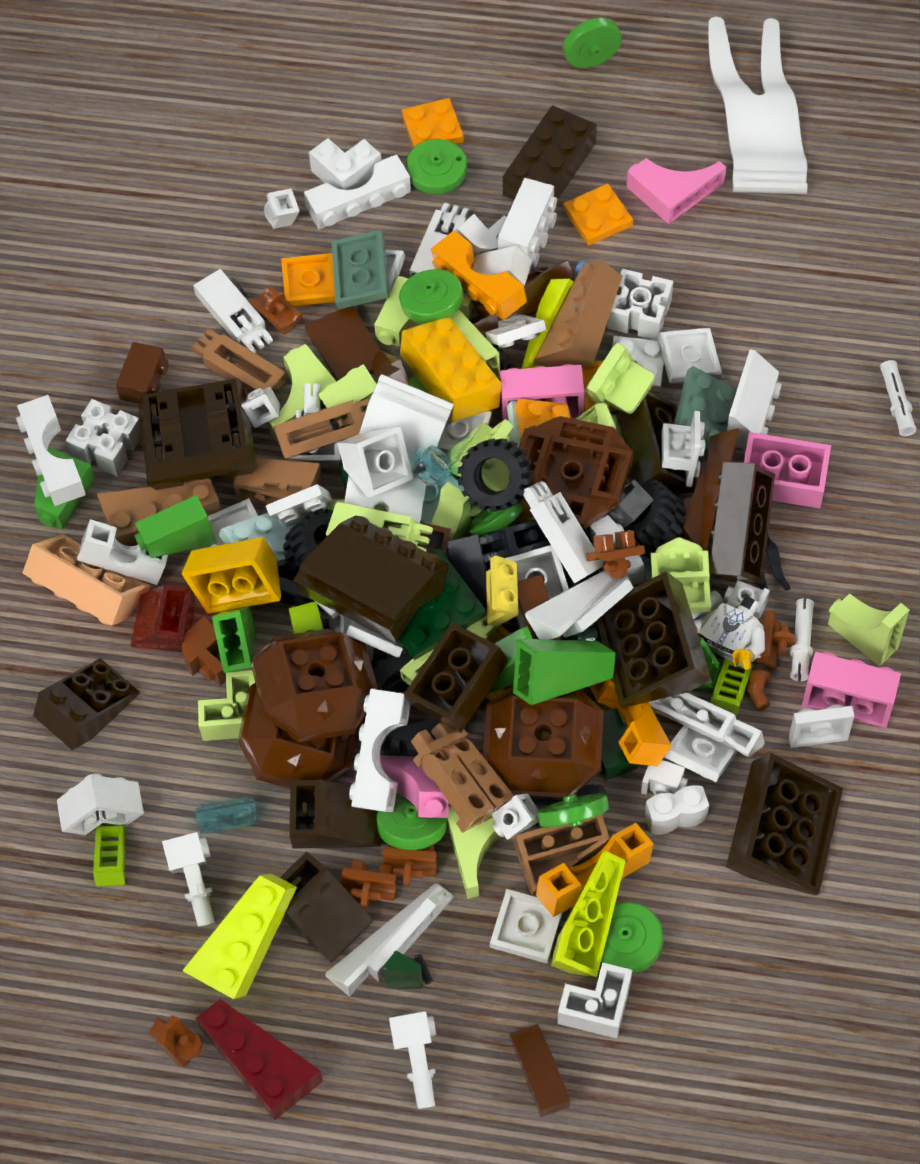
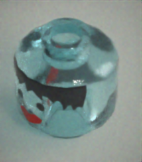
(431, 465)

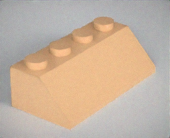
(89, 587)

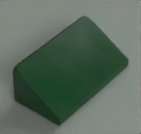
(402, 972)

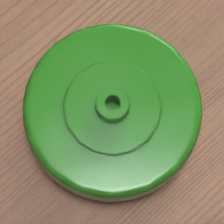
(592, 42)
(436, 166)
(431, 295)
(491, 521)
(573, 810)
(406, 829)
(633, 937)

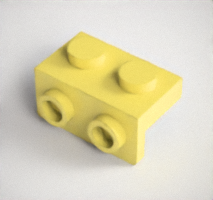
(501, 591)

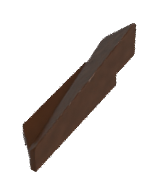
(534, 290)
(702, 512)

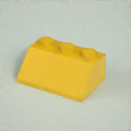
(233, 575)

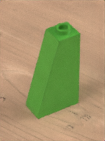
(559, 667)

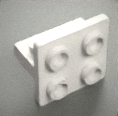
(683, 446)

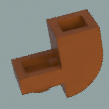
(200, 651)

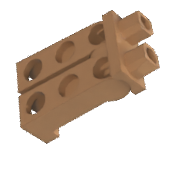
(461, 775)

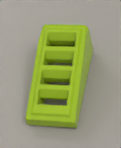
(727, 703)
(109, 872)

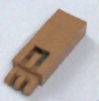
(250, 370)
(315, 430)

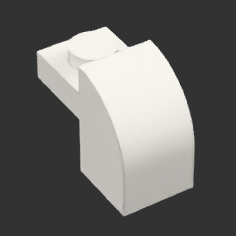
(479, 235)

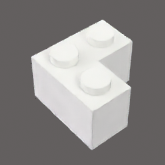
(342, 169)
(98, 802)
(599, 1009)

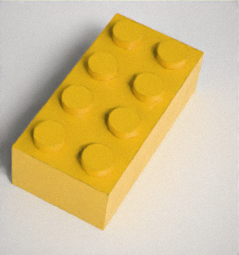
(450, 368)

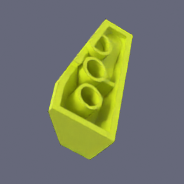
(548, 311)
(586, 929)

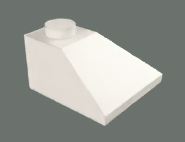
(376, 460)

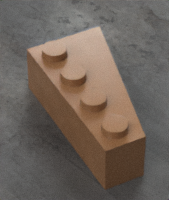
(582, 318)
(129, 506)

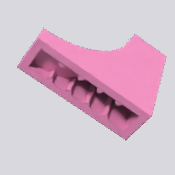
(671, 191)
(416, 786)

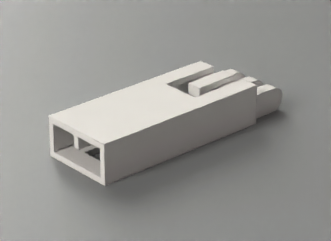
(439, 223)
(225, 300)
(562, 530)

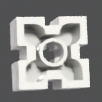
(640, 304)
(104, 437)

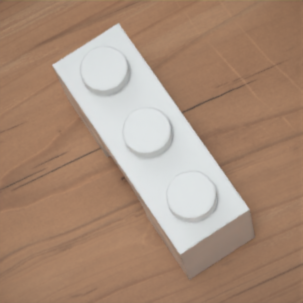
(104, 551)

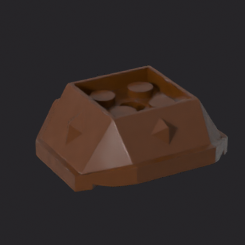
(582, 448)
(310, 705)
(280, 759)
(544, 767)

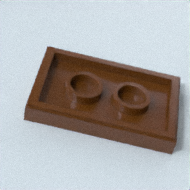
(343, 342)

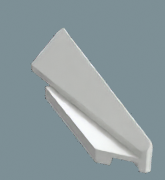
(578, 607)
(710, 722)
(395, 935)

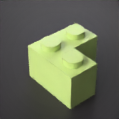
(354, 386)
(223, 717)

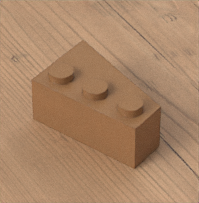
(276, 480)
(551, 846)

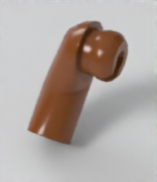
(755, 686)

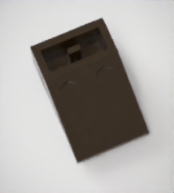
(83, 703)
(325, 819)
(323, 908)

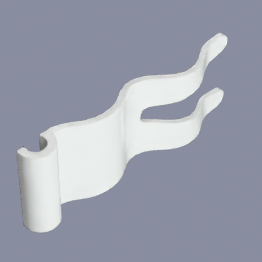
(760, 127)
(421, 422)

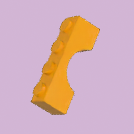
(498, 293)
(644, 739)
(563, 884)

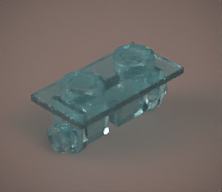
(217, 817)

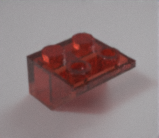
(164, 618)

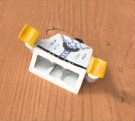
(733, 632)

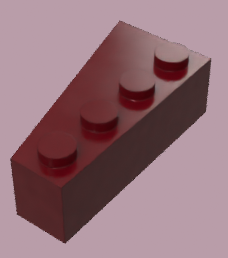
(262, 1062)

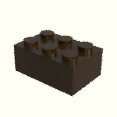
(456, 677)

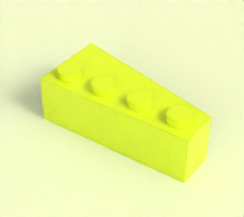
(240, 942)

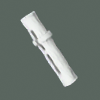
(900, 408)
(801, 650)

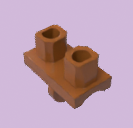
(277, 310)
(615, 557)
(776, 640)
(411, 862)
(369, 884)
(176, 1040)

